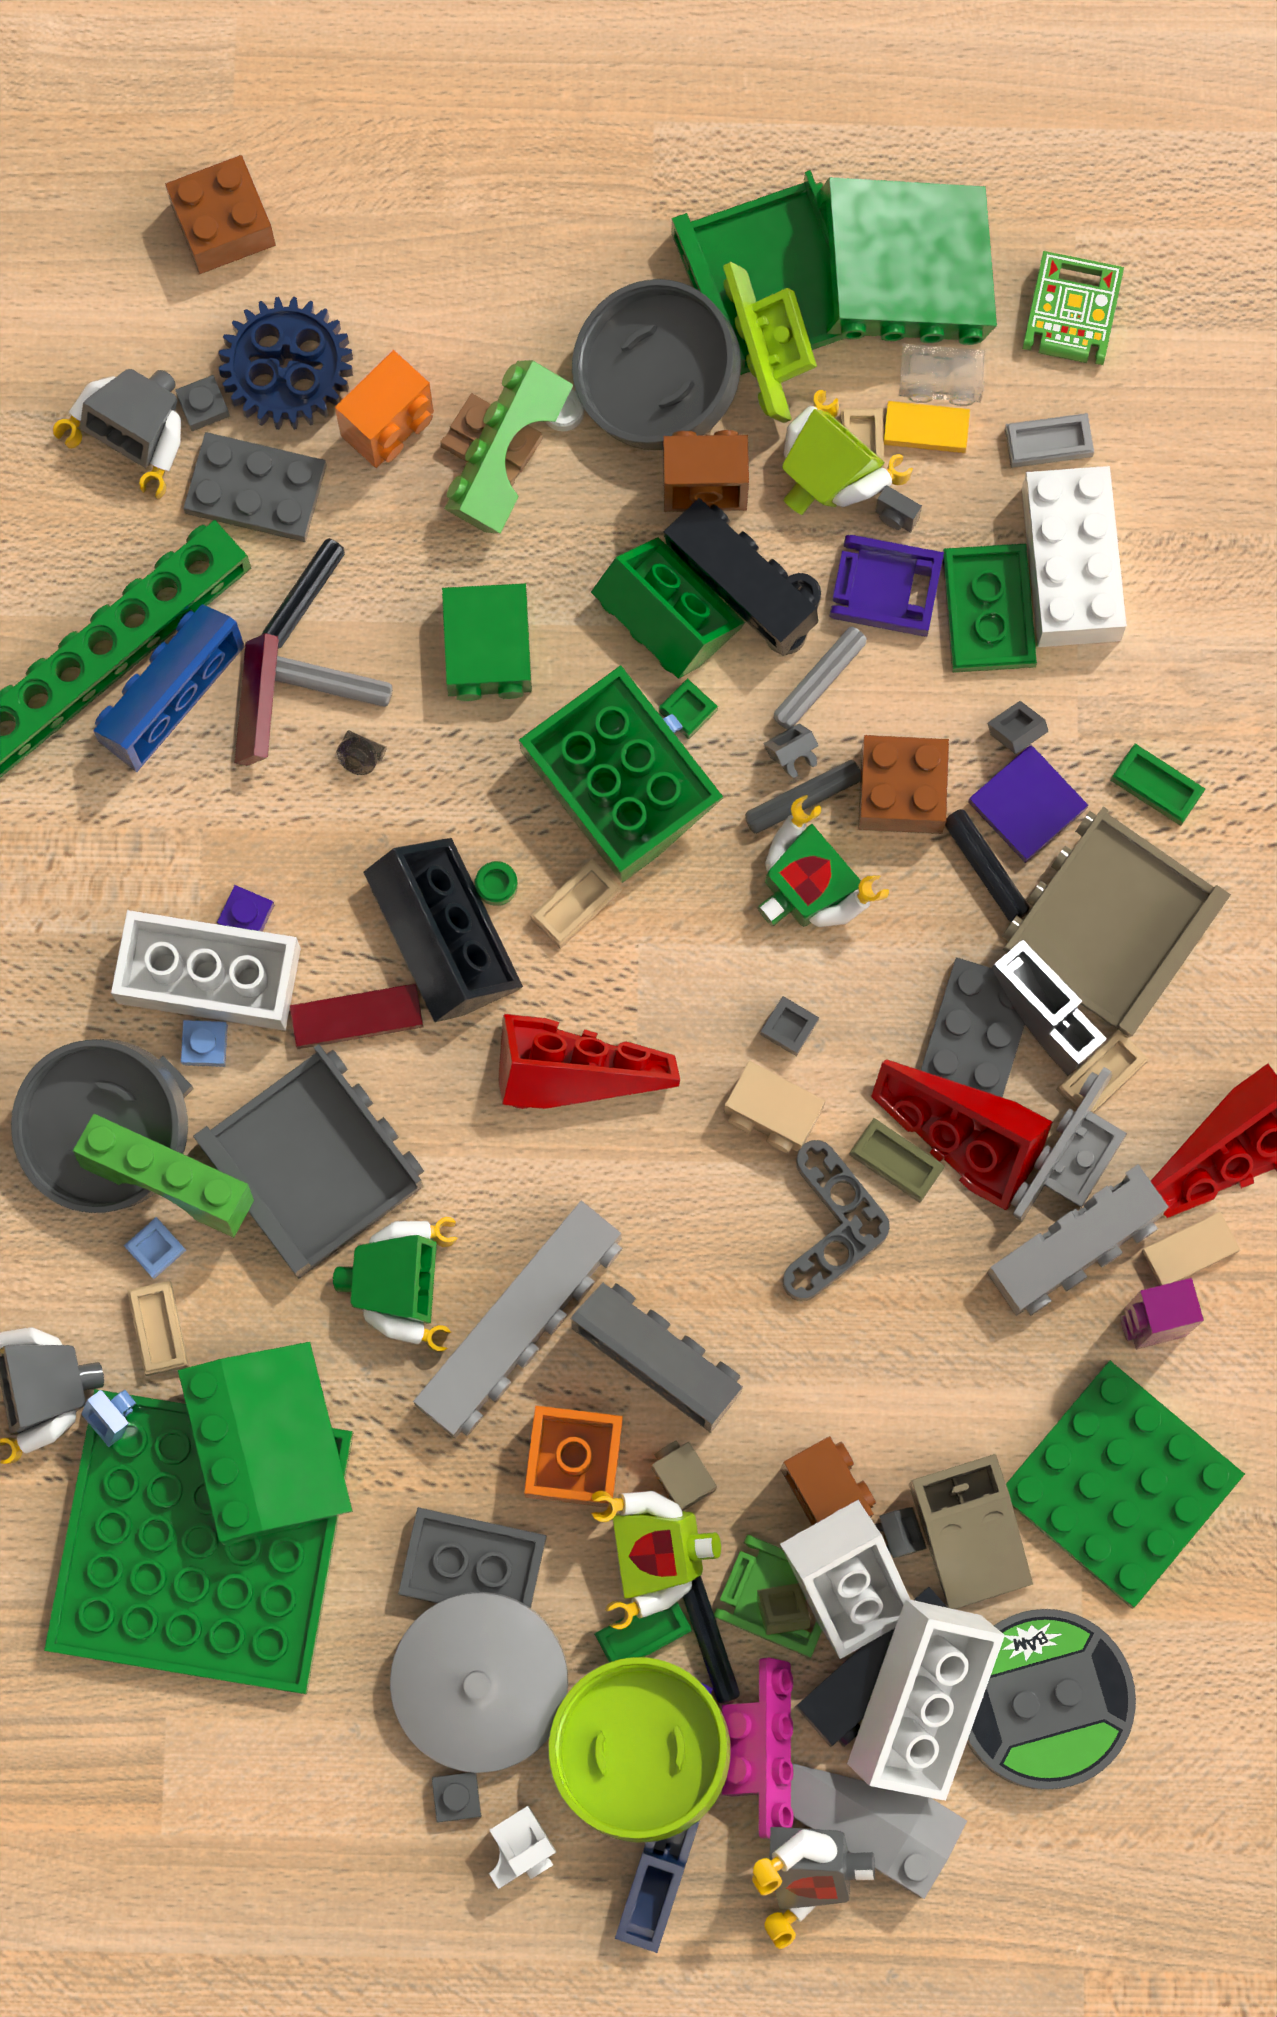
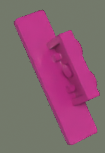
(762, 1746)

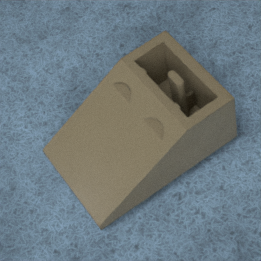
(971, 1531)

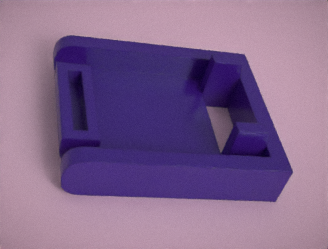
(879, 585)

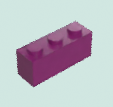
(1162, 1314)

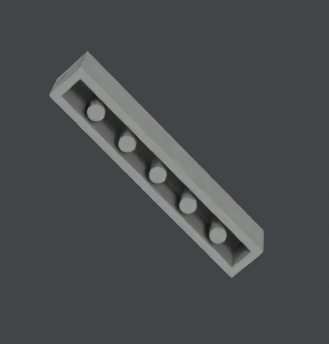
(518, 1320)

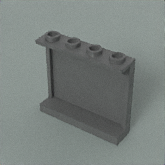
(313, 1161)

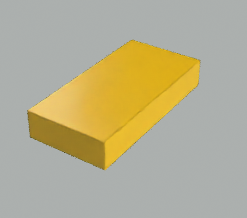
(926, 427)

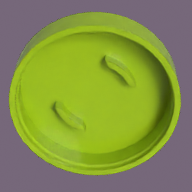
(639, 1749)

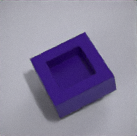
(246, 910)

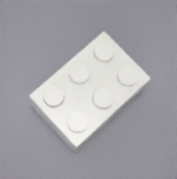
(847, 1578)

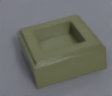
(783, 1609)

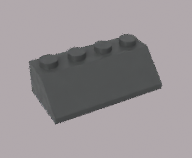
(656, 1356)

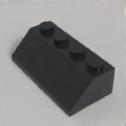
(442, 928)

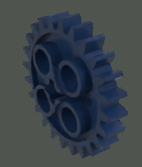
(279, 397)

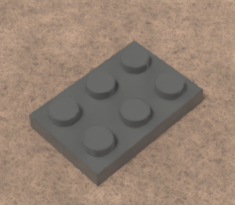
(255, 487)
(974, 1031)
(467, 1555)

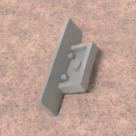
(1078, 1156)

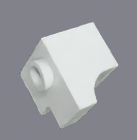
(521, 1847)

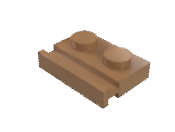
(469, 426)

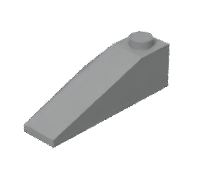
(903, 1830)

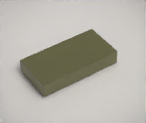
(897, 1160)

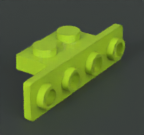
(773, 337)

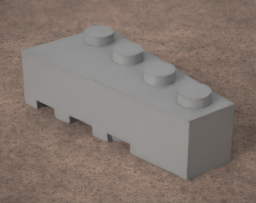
(1078, 1242)

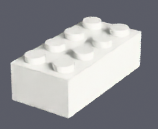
(1073, 556)
(206, 970)
(925, 1700)

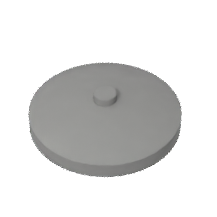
(478, 1682)

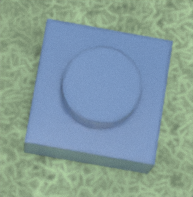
(204, 1043)

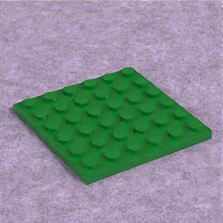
(156, 1585)

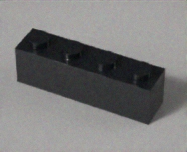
(742, 576)
(843, 1697)

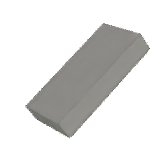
(1049, 440)

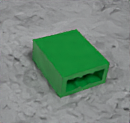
(487, 641)

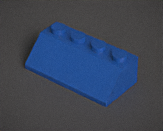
(169, 685)

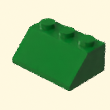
(666, 607)

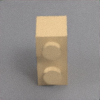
(773, 1108)

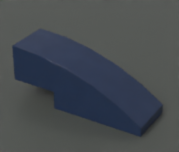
(655, 1890)

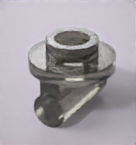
(359, 753)

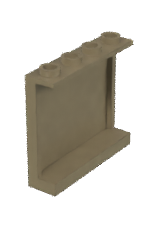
(1116, 920)

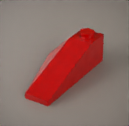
(559, 1068)
(974, 1131)
(1226, 1148)

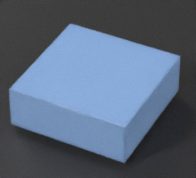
(155, 1248)

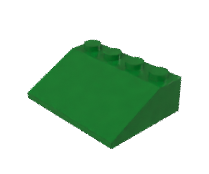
(620, 773)
(264, 1442)

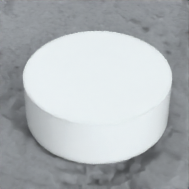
(570, 414)

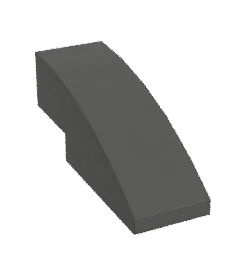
(1047, 1007)

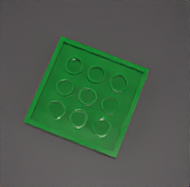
(1121, 1484)

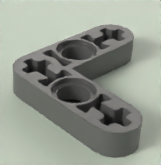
(846, 1233)

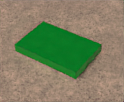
(989, 608)

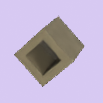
(682, 1474)

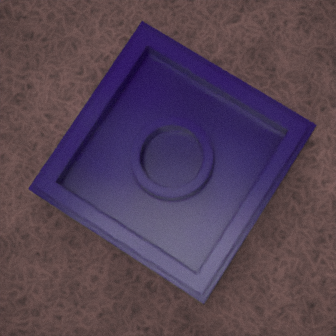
(1028, 803)

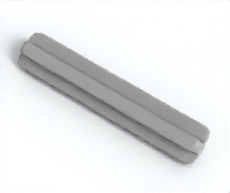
(820, 678)
(333, 681)

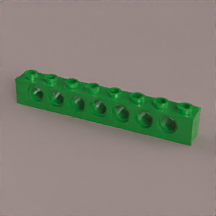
(130, 645)

